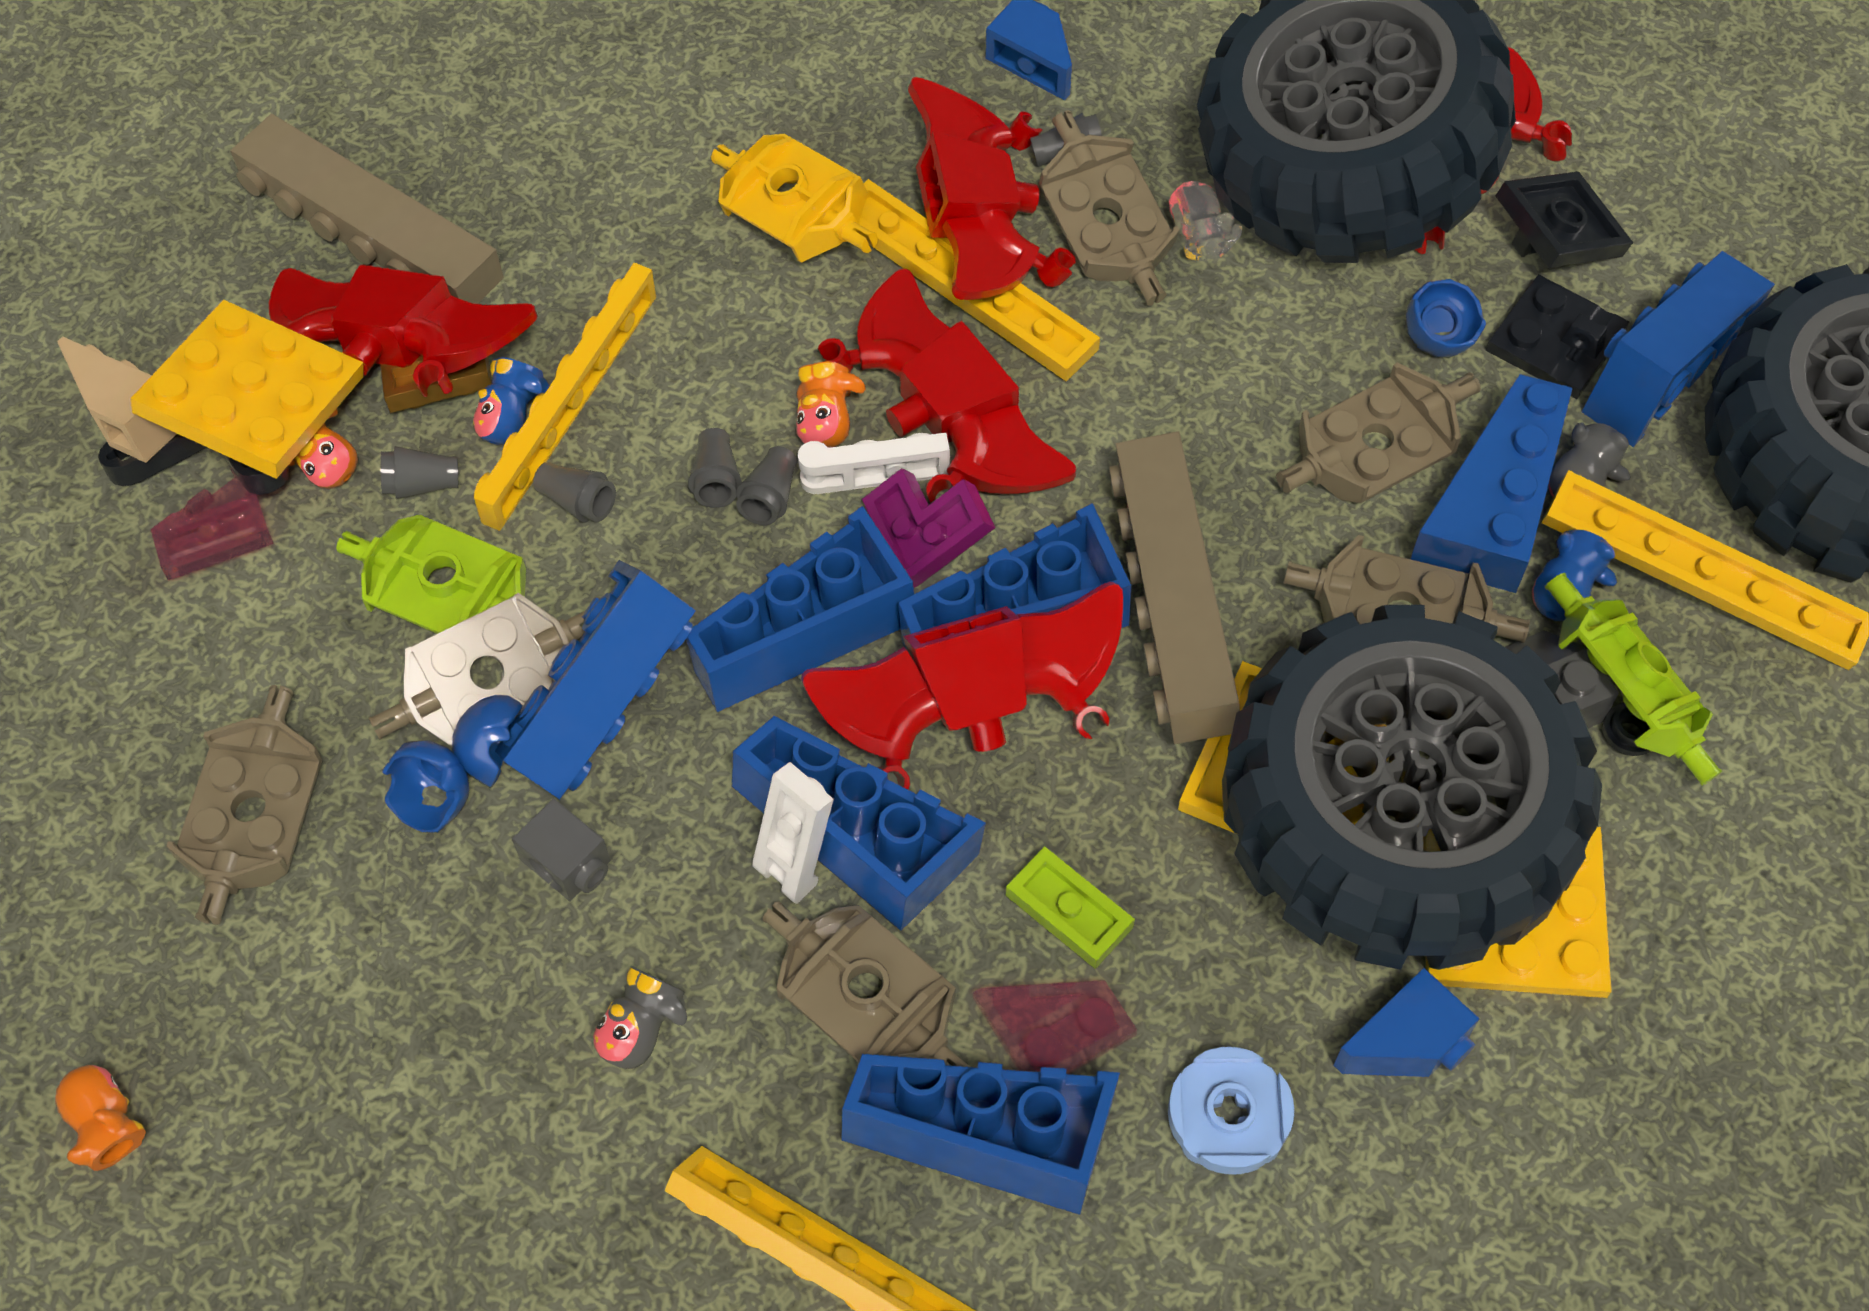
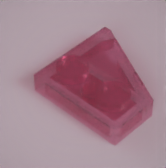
(211, 530)
(1055, 1022)

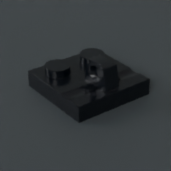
(1562, 220)
(1556, 335)

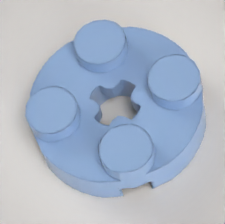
(1255, 1086)

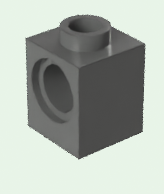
(563, 850)

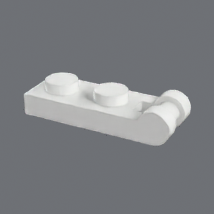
(871, 462)
(792, 831)

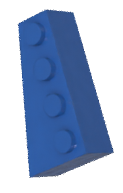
(1674, 344)
(1500, 488)
(1031, 579)
(803, 615)
(596, 680)
(879, 836)
(975, 1130)

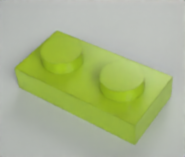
(1070, 907)

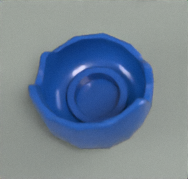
(1444, 308)
(480, 733)
(420, 766)

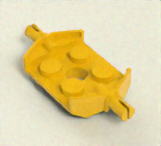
(809, 217)

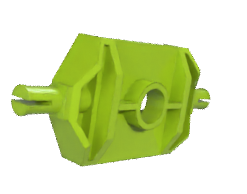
(414, 547)
(1642, 674)

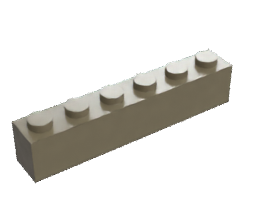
(361, 210)
(1177, 588)

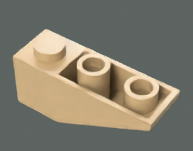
(107, 394)

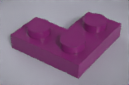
(925, 534)

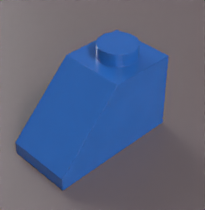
(1032, 45)
(1412, 1033)

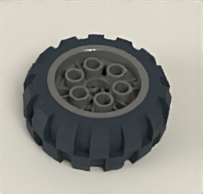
(1406, 134)
(1777, 454)
(1439, 694)

